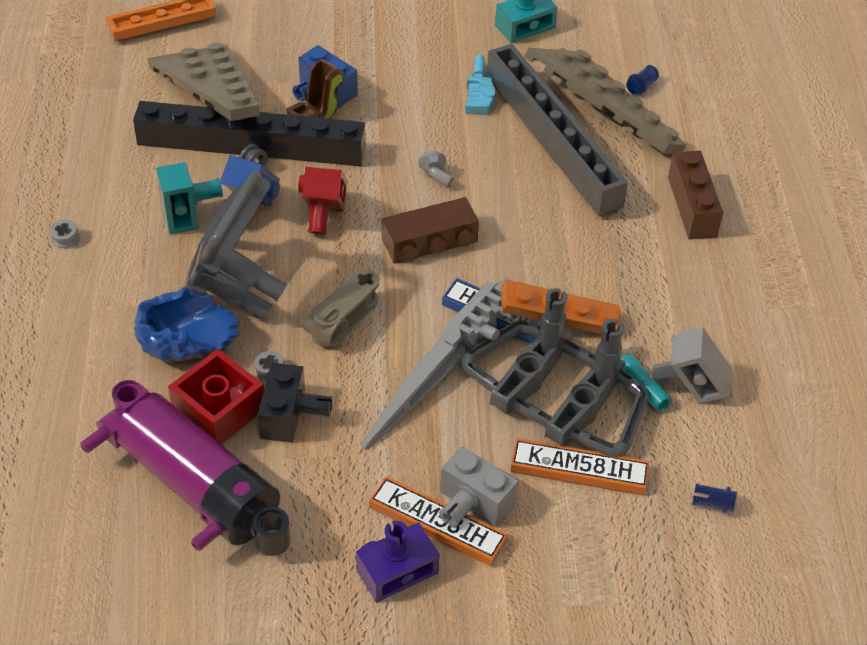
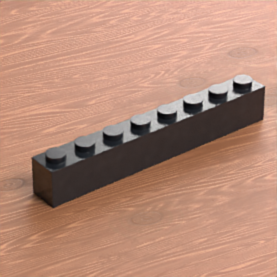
(277, 134)

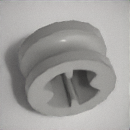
(62, 227)
(264, 360)

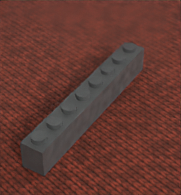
(557, 130)

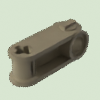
(343, 308)

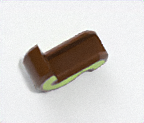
(321, 91)

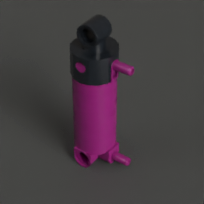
(196, 468)

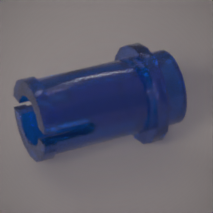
(638, 82)
(717, 497)

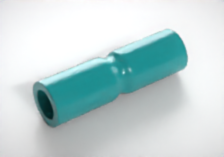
(657, 395)

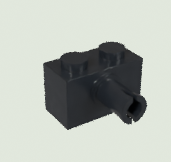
(285, 401)

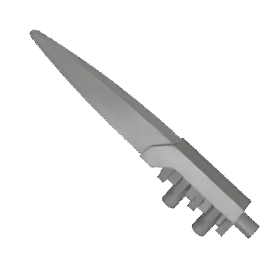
(472, 322)

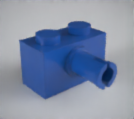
(345, 92)
(239, 169)

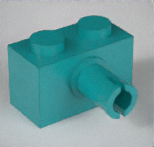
(525, 18)
(180, 196)

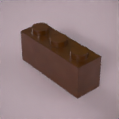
(695, 195)
(430, 230)

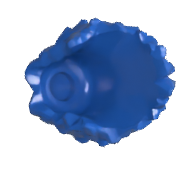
(183, 326)

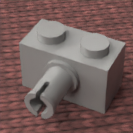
(698, 365)
(476, 488)

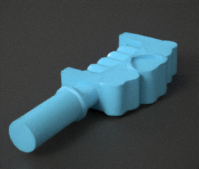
(481, 90)

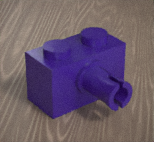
(397, 560)

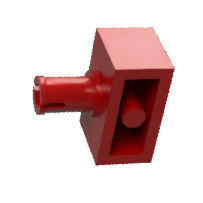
(322, 191)

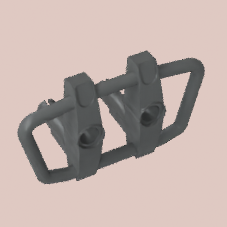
(217, 253)
(537, 362)

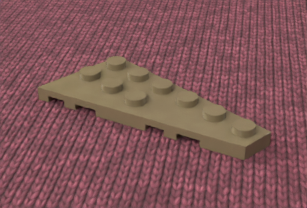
(212, 76)
(598, 88)

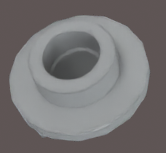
(432, 163)

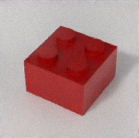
(217, 395)

